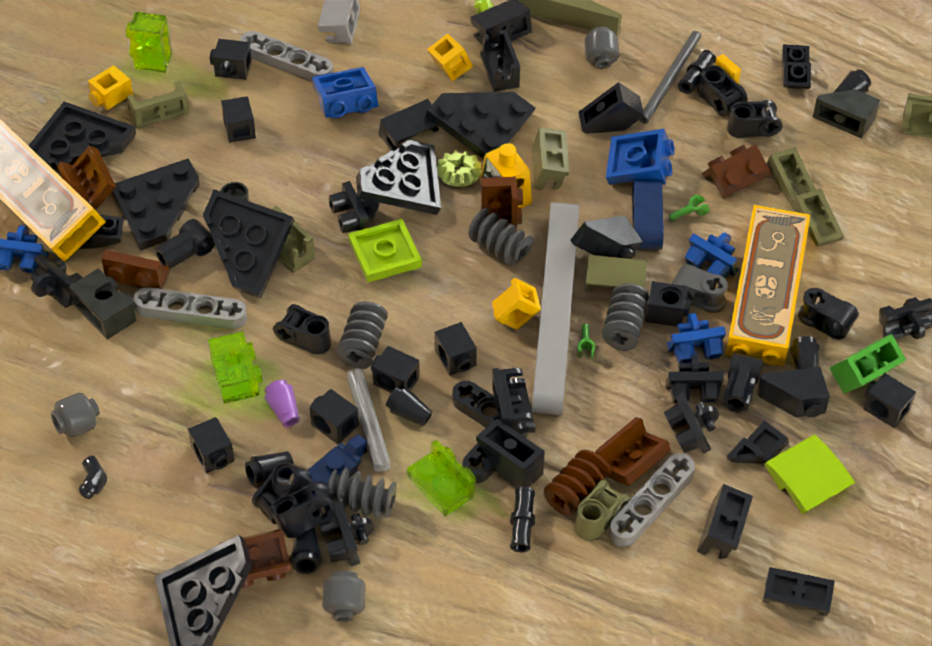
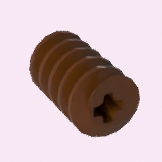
(576, 481)

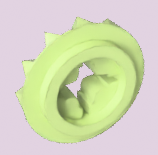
(465, 175)

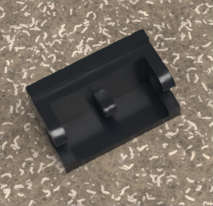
(506, 16)
(500, 62)
(406, 124)
(512, 400)
(725, 521)
(798, 590)

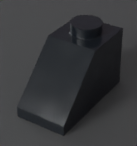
(612, 111)
(608, 237)
(796, 391)
(511, 454)

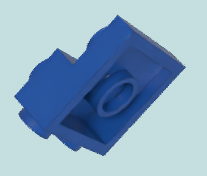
(345, 92)
(640, 157)

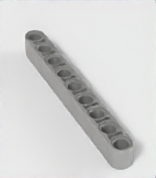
(555, 310)

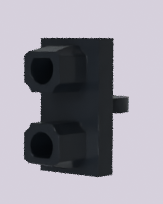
(357, 209)
(52, 280)
(907, 320)
(695, 376)
(693, 436)
(346, 547)

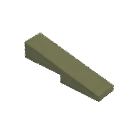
(578, 13)
(803, 197)

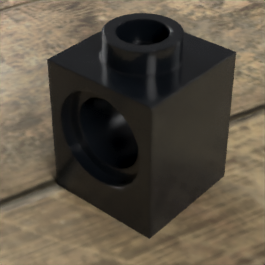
(231, 59)
(238, 119)
(667, 304)
(455, 348)
(395, 369)
(888, 400)
(334, 416)
(211, 445)

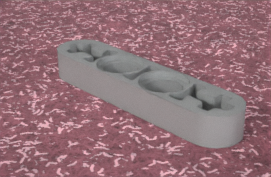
(262, 45)
(188, 312)
(649, 497)

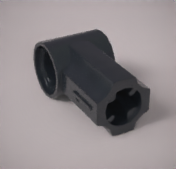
(191, 240)
(742, 377)

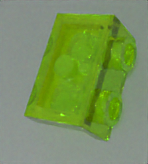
(443, 479)

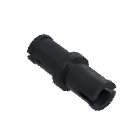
(692, 77)
(522, 519)

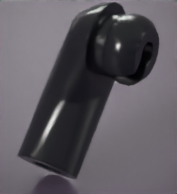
(94, 480)

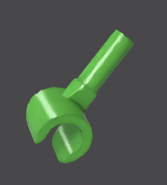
(692, 207)
(585, 343)

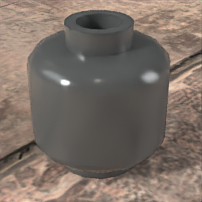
(601, 46)
(75, 415)
(343, 595)

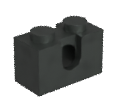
(102, 304)

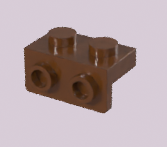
(738, 171)
(89, 177)
(502, 198)
(134, 270)
(632, 452)
(267, 556)

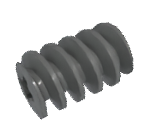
(499, 237)
(625, 316)
(362, 334)
(362, 494)

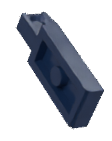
(339, 458)

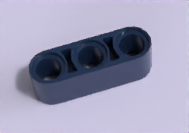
(648, 213)

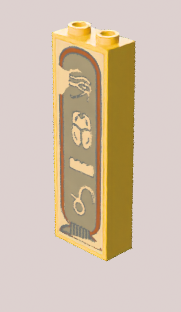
(43, 198)
(768, 285)

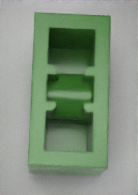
(867, 364)

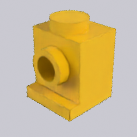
(450, 57)
(109, 88)
(516, 304)

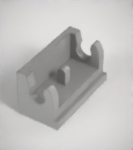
(340, 18)

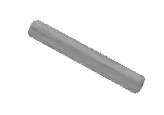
(368, 420)

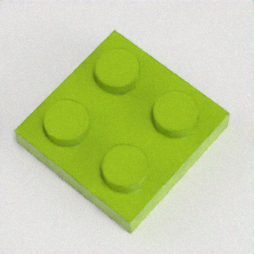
(384, 250)

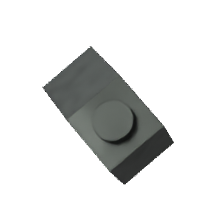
(847, 111)

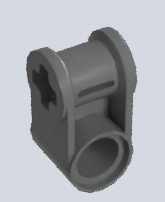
(702, 287)

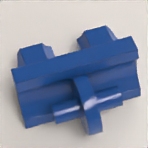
(21, 246)
(715, 251)
(694, 335)

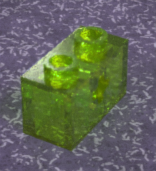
(149, 41)
(234, 367)

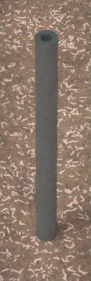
(670, 76)

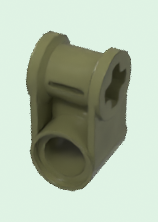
(601, 507)

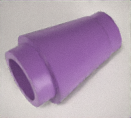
(282, 402)

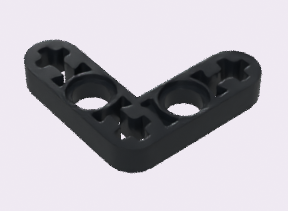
(466, 405)

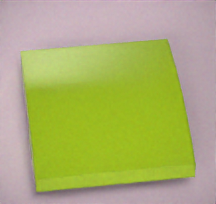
(809, 473)

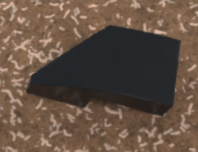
(760, 446)

